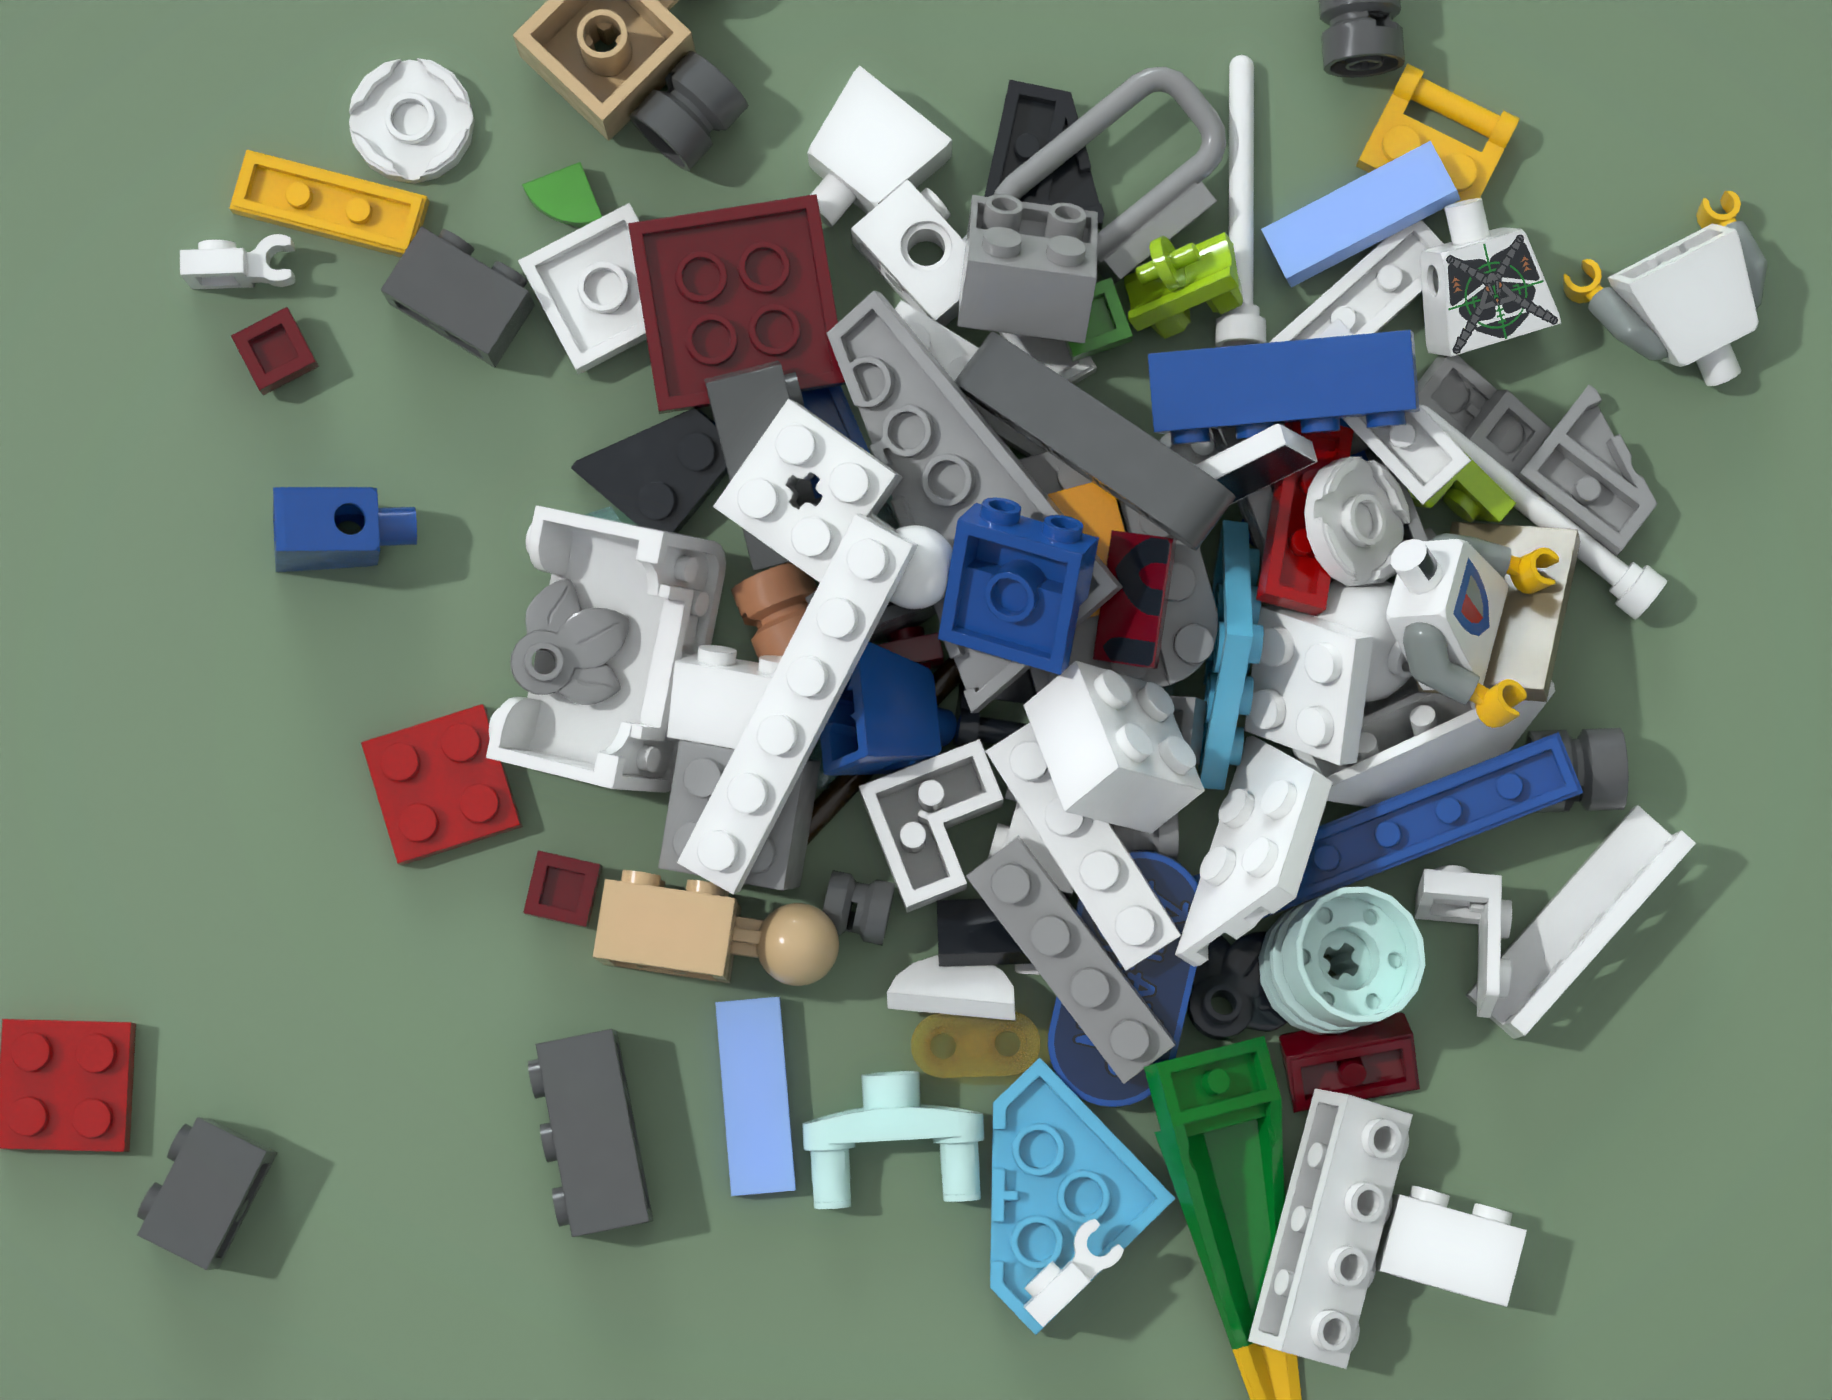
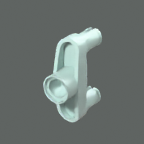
(893, 1113)

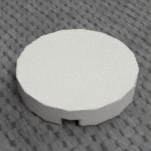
(411, 120)
(1355, 520)

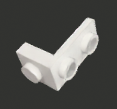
(1472, 898)

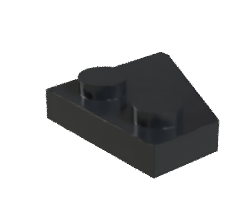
(1028, 123)
(659, 472)

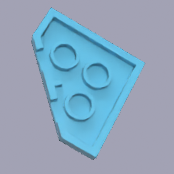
(1236, 646)
(1050, 1176)

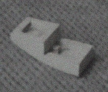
(1481, 412)

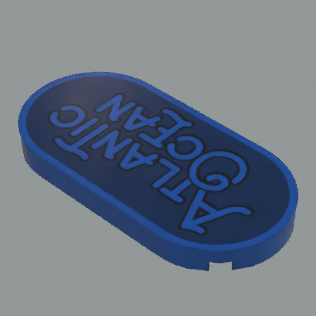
(1160, 980)

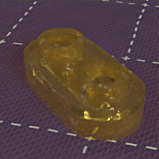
(975, 1046)

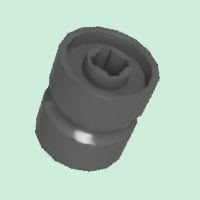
(1361, 37)
(693, 106)
(1599, 764)

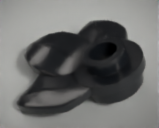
(1234, 975)

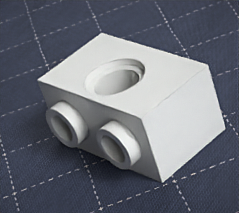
(891, 232)

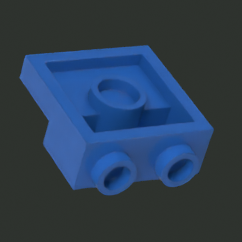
(1017, 584)

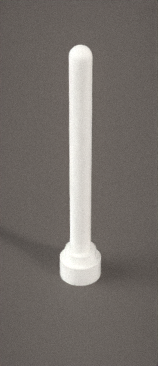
(1243, 323)
(1630, 584)

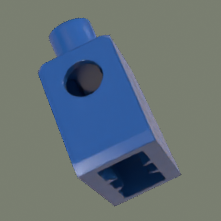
(308, 532)
(885, 718)

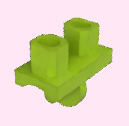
(1182, 279)

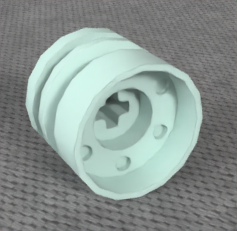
(1372, 952)

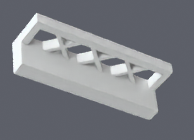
(1585, 917)

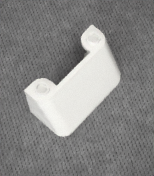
(672, 600)

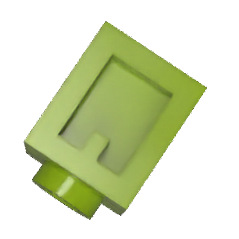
(1472, 496)

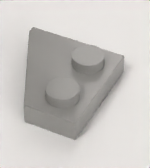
(1590, 475)

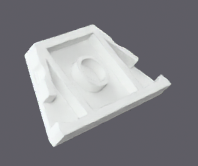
(1257, 847)

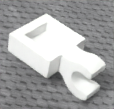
(222, 265)
(1057, 1287)

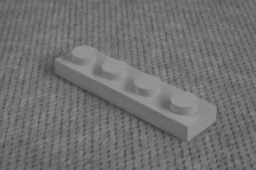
(1071, 959)

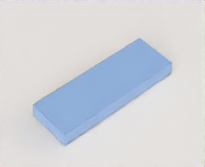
(1361, 214)
(755, 1096)

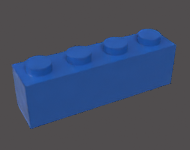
(1284, 383)

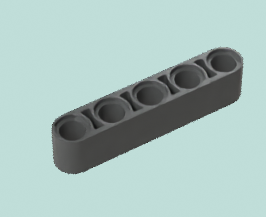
(1094, 440)

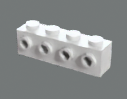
(1331, 1228)

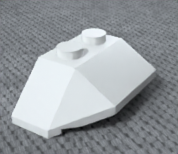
(1416, 741)

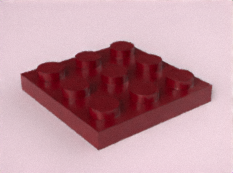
(735, 295)

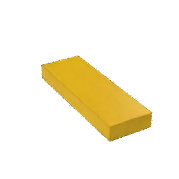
(328, 204)

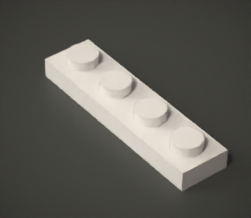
(1087, 855)

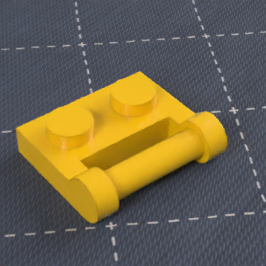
(1400, 134)

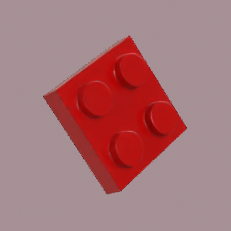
(440, 785)
(66, 1085)

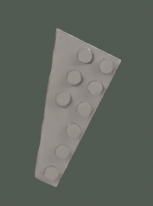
(944, 454)

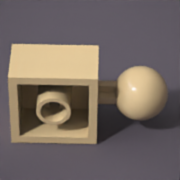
(611, 83)
(702, 930)

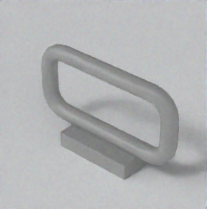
(1165, 207)

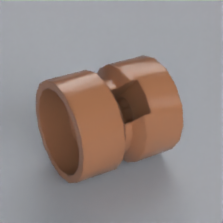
(774, 604)

